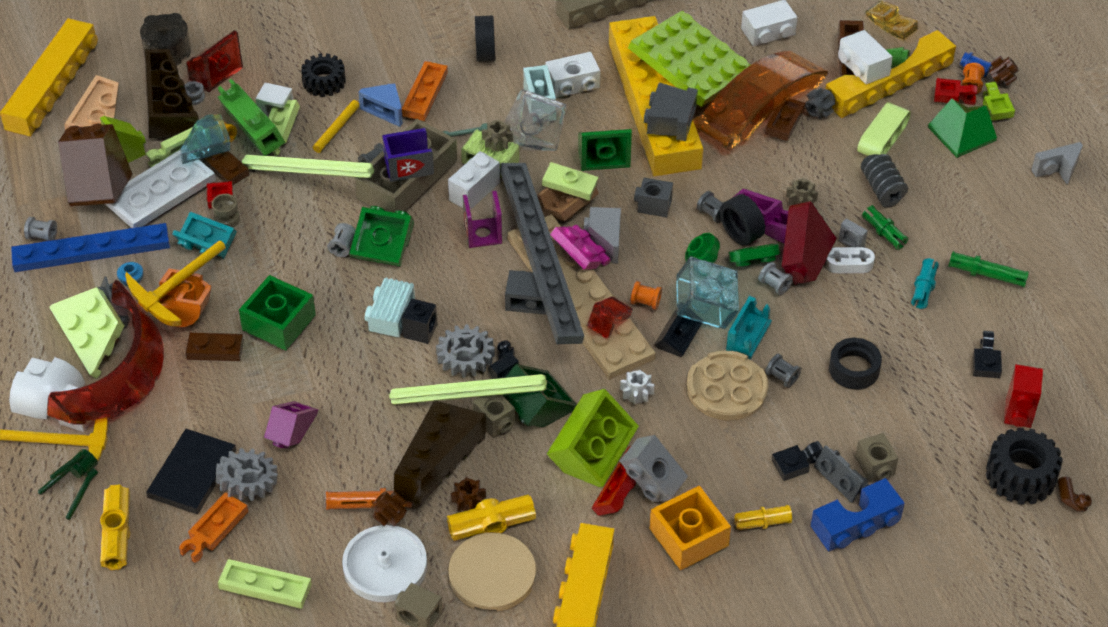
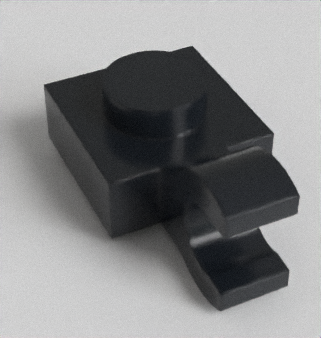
(986, 360)
(794, 462)

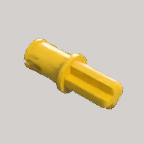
(763, 517)

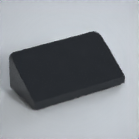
(677, 335)

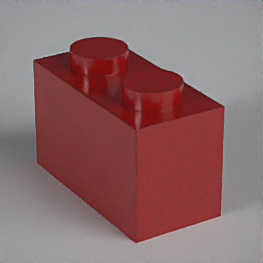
(1023, 396)

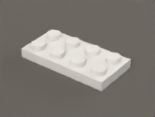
(160, 189)

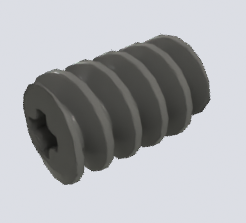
(884, 179)

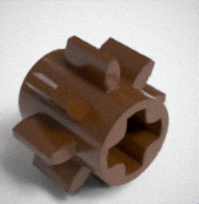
(1003, 70)
(467, 494)
(389, 508)

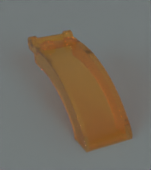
(756, 94)

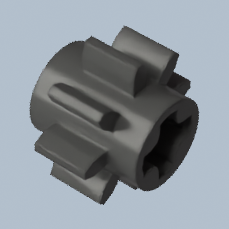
(820, 103)

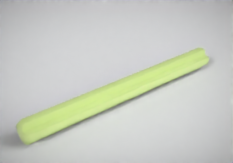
(309, 166)
(468, 389)

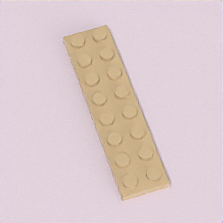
(626, 346)

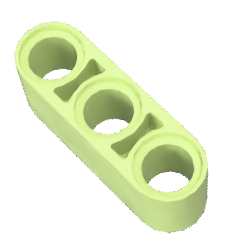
(884, 130)

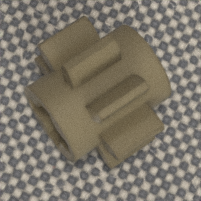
(497, 135)
(801, 191)

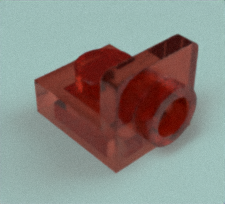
(607, 314)

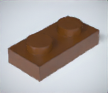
(785, 119)
(226, 167)
(214, 346)

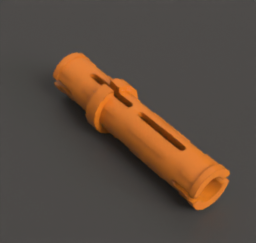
(355, 499)

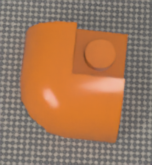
(188, 298)

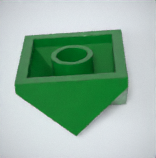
(963, 127)

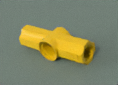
(491, 517)
(115, 527)

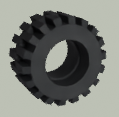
(1025, 448)

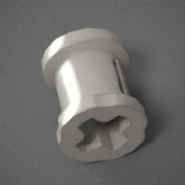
(48, 231)
(341, 240)
(775, 278)

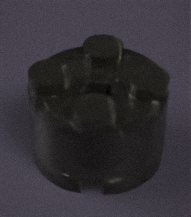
(166, 32)

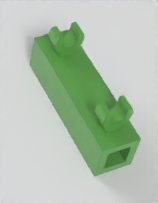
(250, 118)

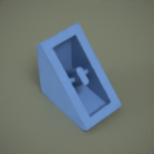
(382, 102)

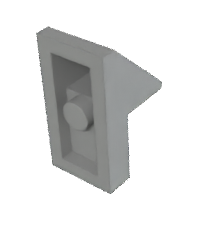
(1059, 159)

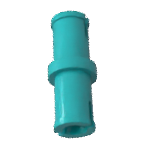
(925, 283)

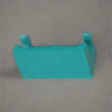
(748, 328)

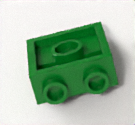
(381, 235)

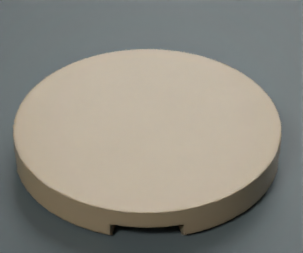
(727, 386)
(492, 572)

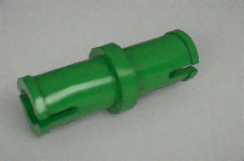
(885, 227)

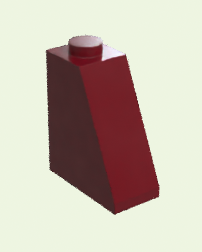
(806, 243)

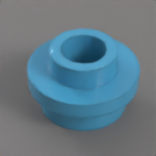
(133, 269)

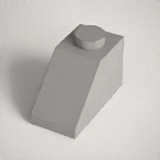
(605, 229)

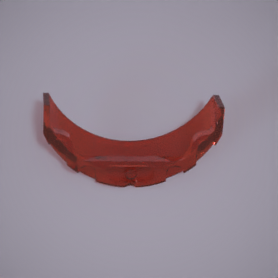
(125, 384)

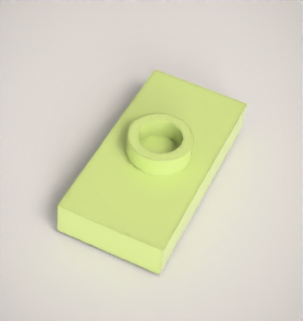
(570, 181)

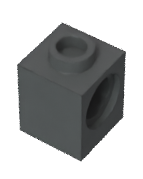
(654, 197)

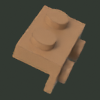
(561, 204)

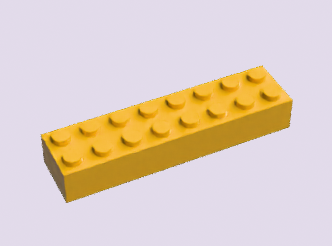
(639, 79)

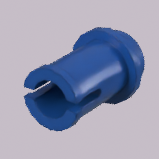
(970, 58)

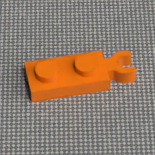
(214, 526)

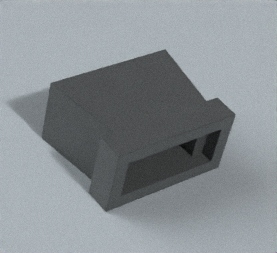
(671, 111)

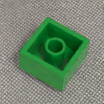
(277, 312)

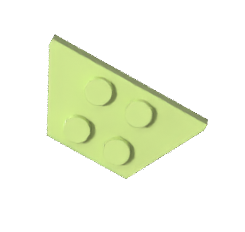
(90, 326)

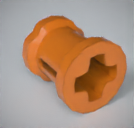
(973, 74)
(646, 295)

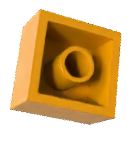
(690, 527)

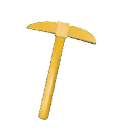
(150, 300)
(95, 441)

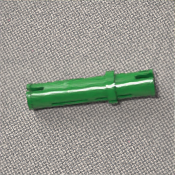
(989, 269)

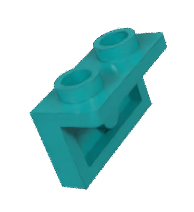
(203, 233)

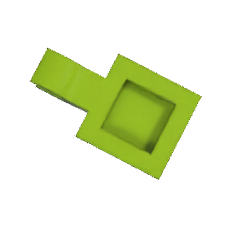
(998, 104)

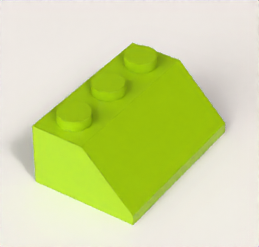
(593, 438)

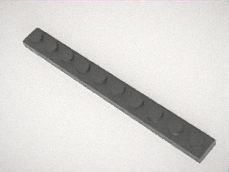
(542, 254)

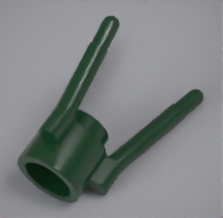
(80, 465)

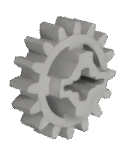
(465, 351)
(246, 474)

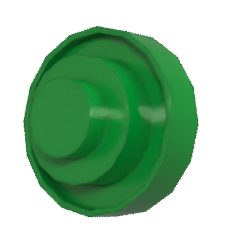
(704, 248)

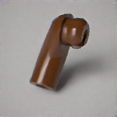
(1077, 502)

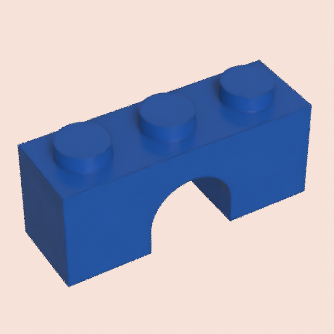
(840, 527)

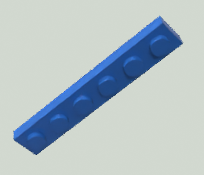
(90, 247)

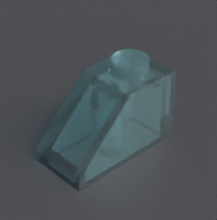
(206, 139)

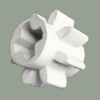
(637, 387)

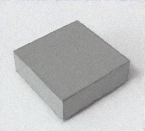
(852, 234)

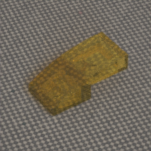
(888, 18)

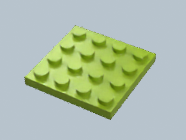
(689, 56)

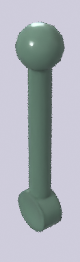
(466, 131)

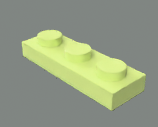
(264, 583)

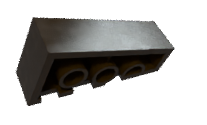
(167, 101)
(436, 448)

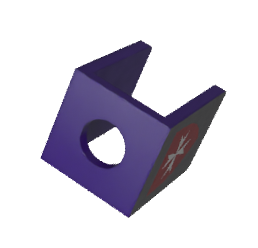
(407, 154)

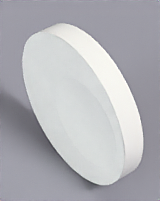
(384, 562)

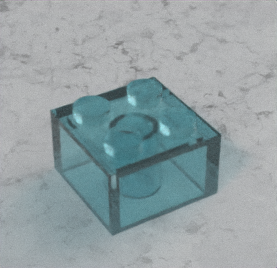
(707, 293)

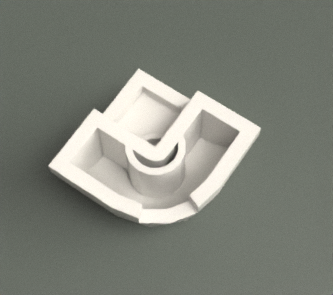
(33, 386)

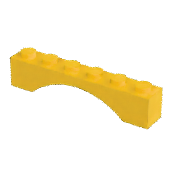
(930, 55)

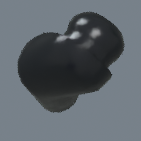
(505, 350)

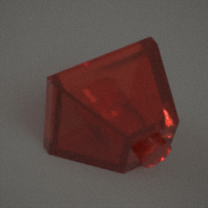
(216, 62)

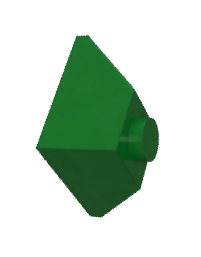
(605, 149)

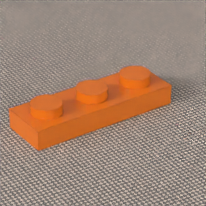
(424, 90)

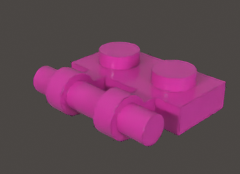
(581, 246)

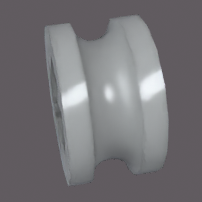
(199, 94)

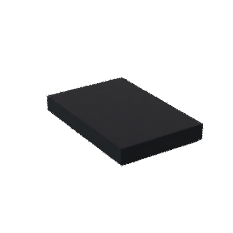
(189, 471)

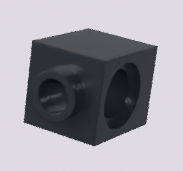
(419, 321)

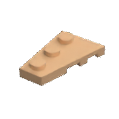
(97, 101)

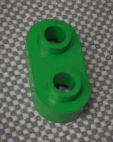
(744, 256)

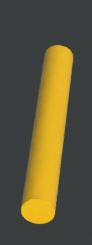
(336, 126)

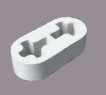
(850, 260)

